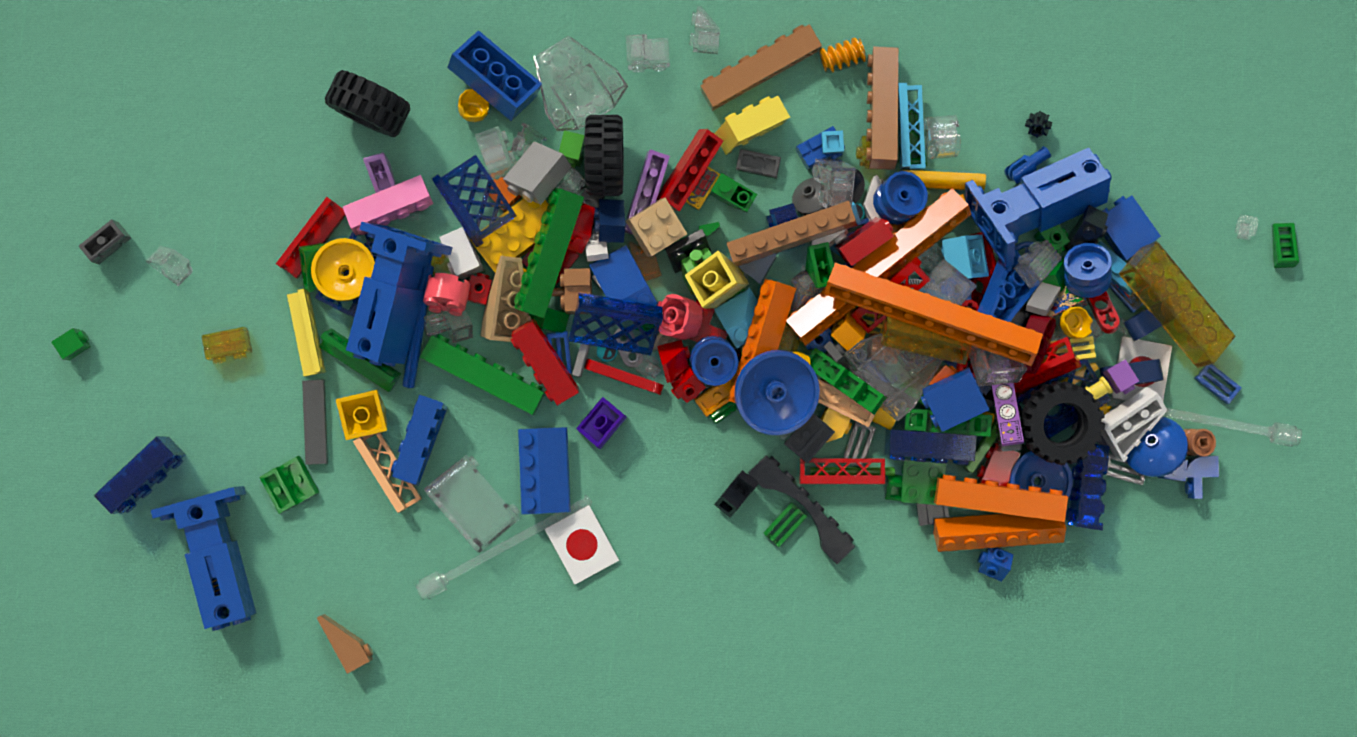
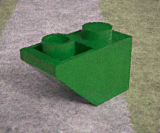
(733, 193)

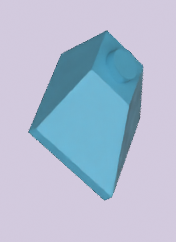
(966, 255)
(737, 316)

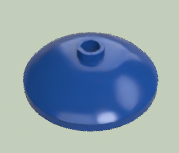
(1163, 455)
(1050, 474)

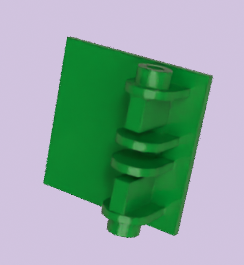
(920, 481)

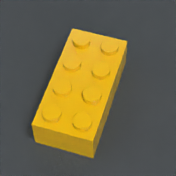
(515, 236)

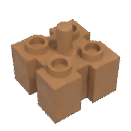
(572, 283)

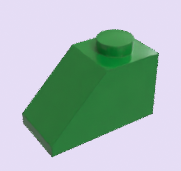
(306, 257)

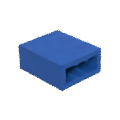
(1128, 228)
(954, 399)

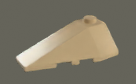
(500, 315)

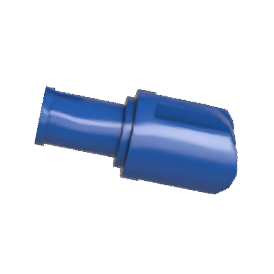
(1026, 165)

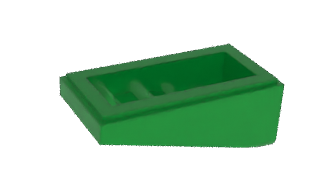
(1280, 262)

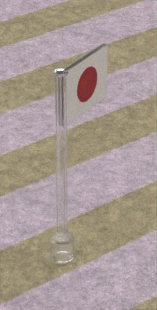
(1145, 350)
(573, 534)

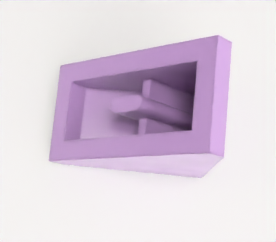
(379, 171)

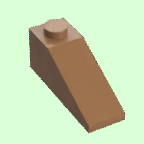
(348, 647)

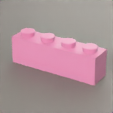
(389, 204)

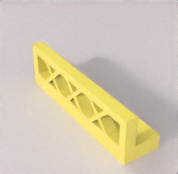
(306, 333)

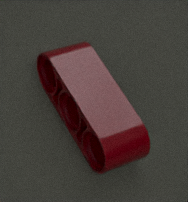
(1046, 326)

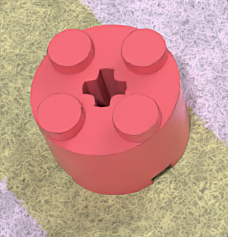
(446, 294)
(680, 317)

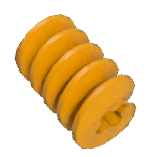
(842, 54)

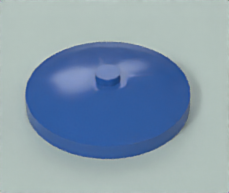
(777, 392)

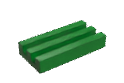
(773, 537)

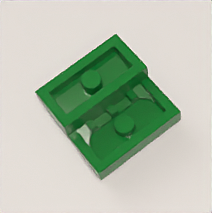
(289, 484)

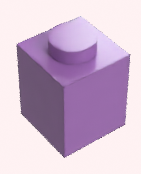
(1121, 377)

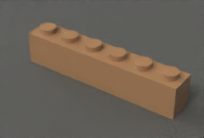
(760, 67)
(883, 108)
(791, 233)

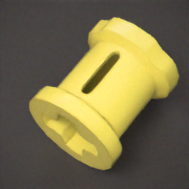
(1099, 388)

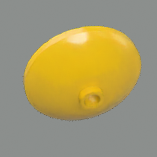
(333, 260)

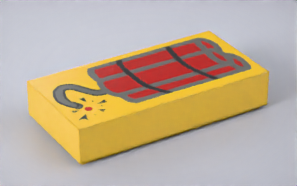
(703, 188)

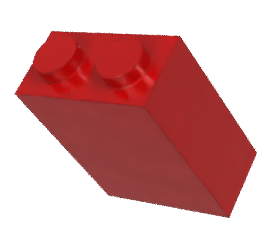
(865, 240)

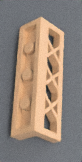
(843, 404)
(380, 474)

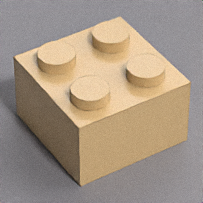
(656, 227)

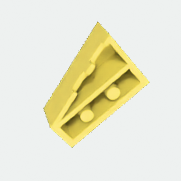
(752, 123)

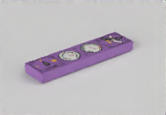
(1007, 414)

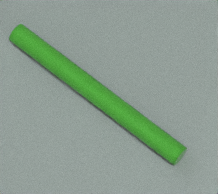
(889, 471)

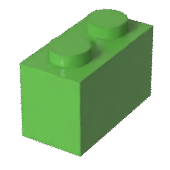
(573, 147)

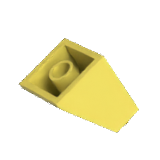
(716, 280)

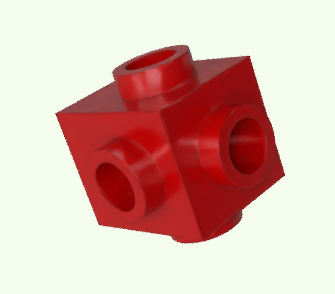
(479, 297)
(687, 385)

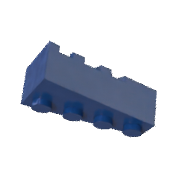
(1005, 292)
(419, 440)

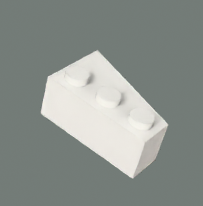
(1131, 420)

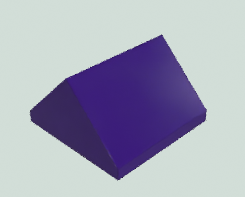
(601, 423)

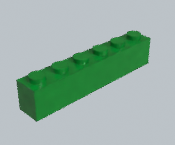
(548, 252)
(483, 375)

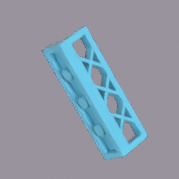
(904, 124)

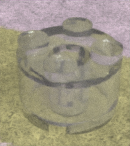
(942, 137)

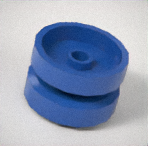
(900, 197)
(1087, 270)
(710, 348)

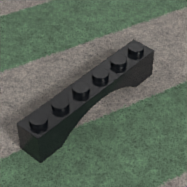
(832, 540)

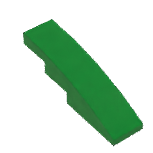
(846, 381)

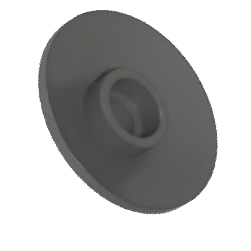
(806, 196)

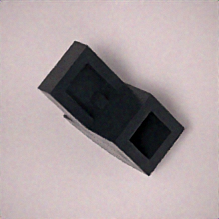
(736, 493)

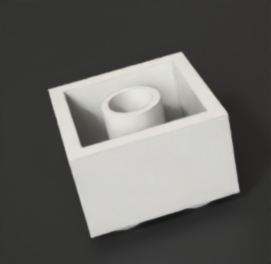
(463, 258)

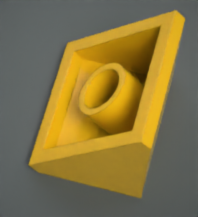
(362, 414)

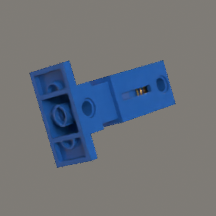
(1039, 202)
(391, 295)
(213, 558)

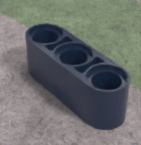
(1141, 324)
(1146, 371)

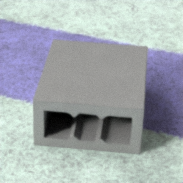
(537, 173)

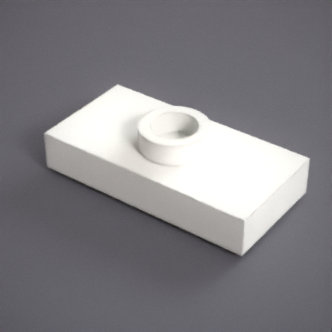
(596, 250)

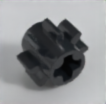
(1038, 124)

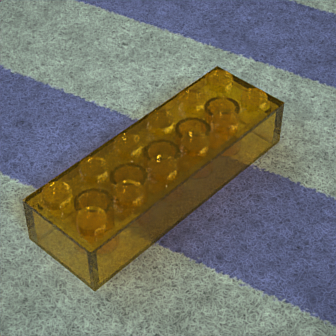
(1177, 304)

